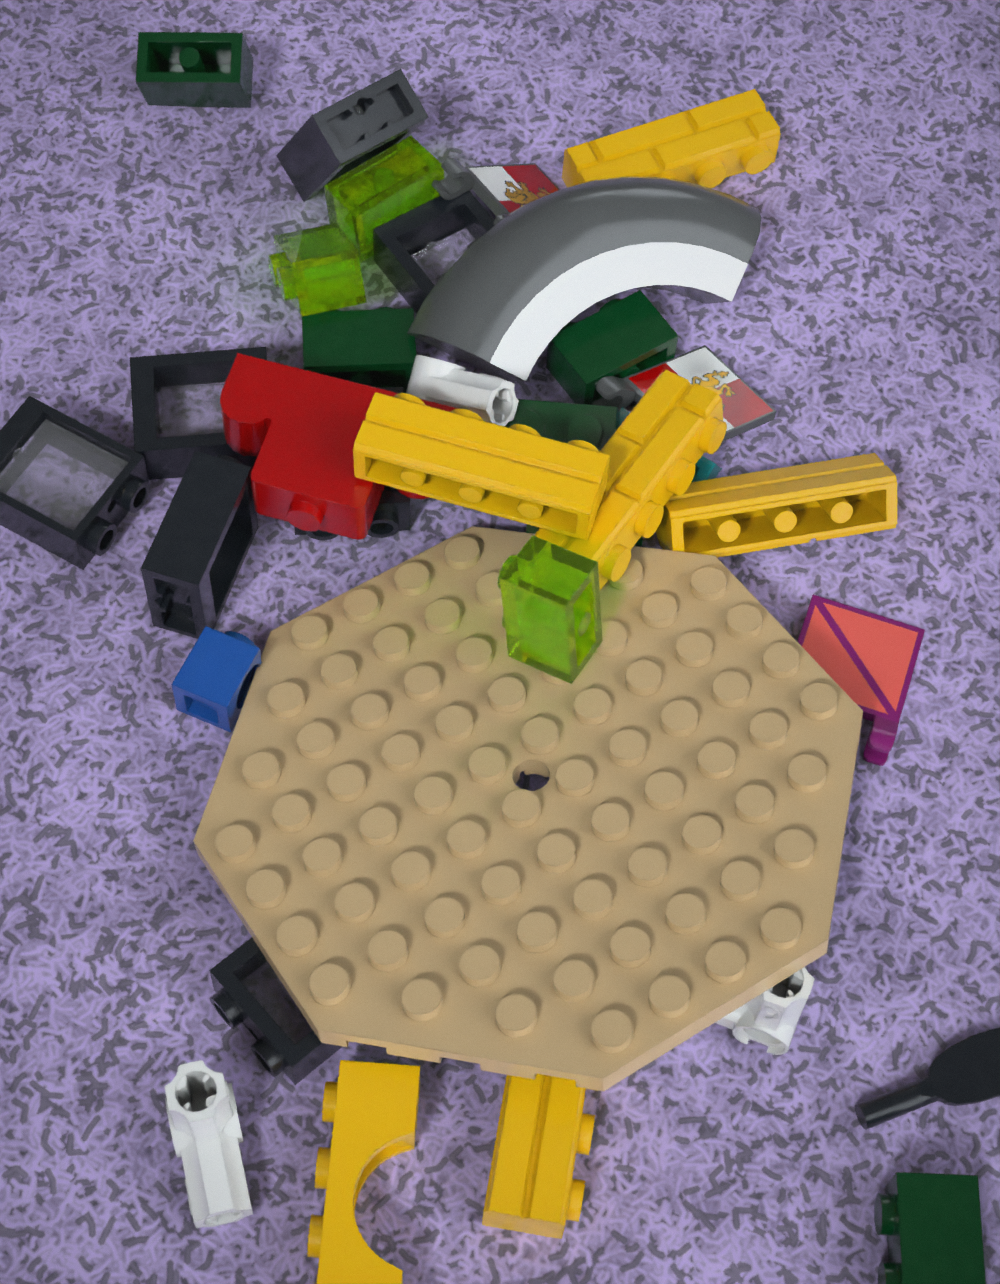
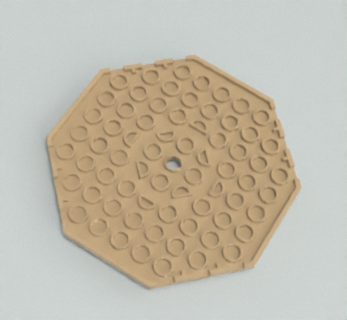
(557, 926)

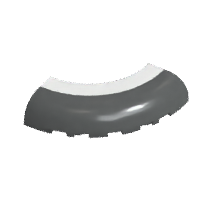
(575, 250)

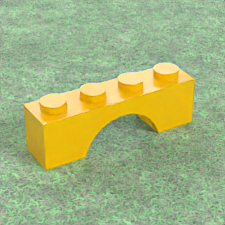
(372, 1121)

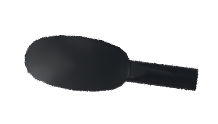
(957, 1077)

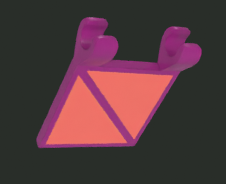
(868, 660)

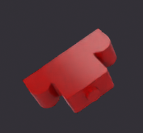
(304, 443)

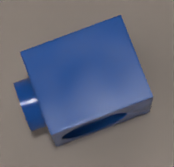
(216, 677)

